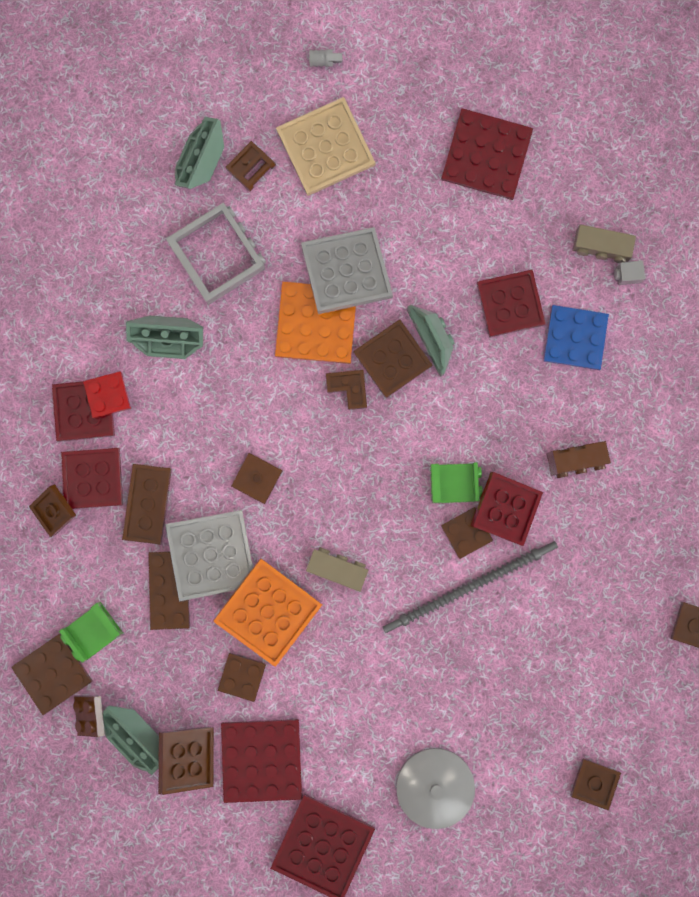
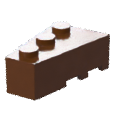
(578, 459)

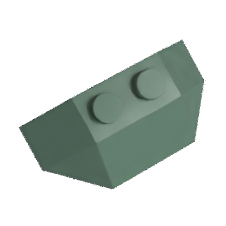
(200, 154)
(165, 336)
(433, 336)
(132, 737)

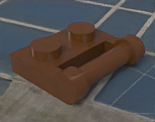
(246, 161)

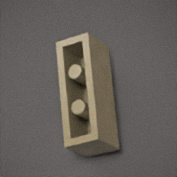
(604, 243)
(337, 569)

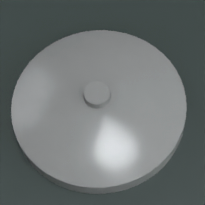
(435, 788)

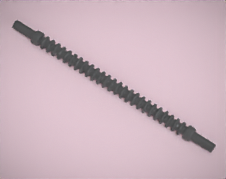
(455, 594)

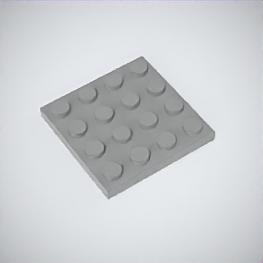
(346, 270)
(209, 554)

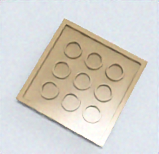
(325, 146)

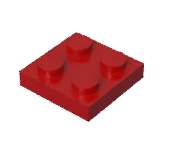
(107, 394)

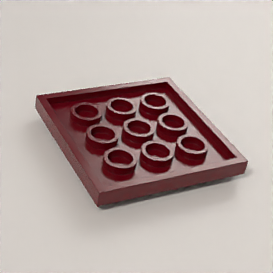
(487, 154)
(261, 761)
(322, 847)

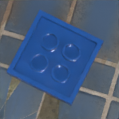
(576, 337)

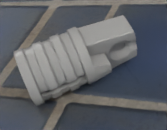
(324, 58)

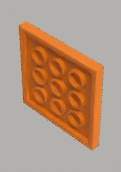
(312, 335)
(267, 612)

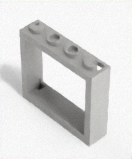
(248, 243)

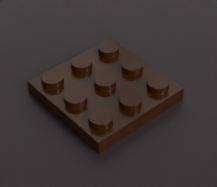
(392, 358)
(51, 674)
(186, 760)

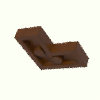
(351, 382)

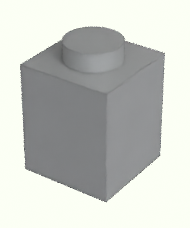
(630, 273)

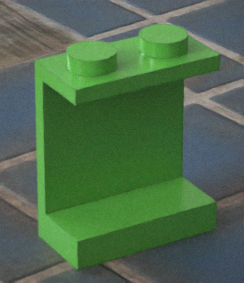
(455, 483)
(90, 632)

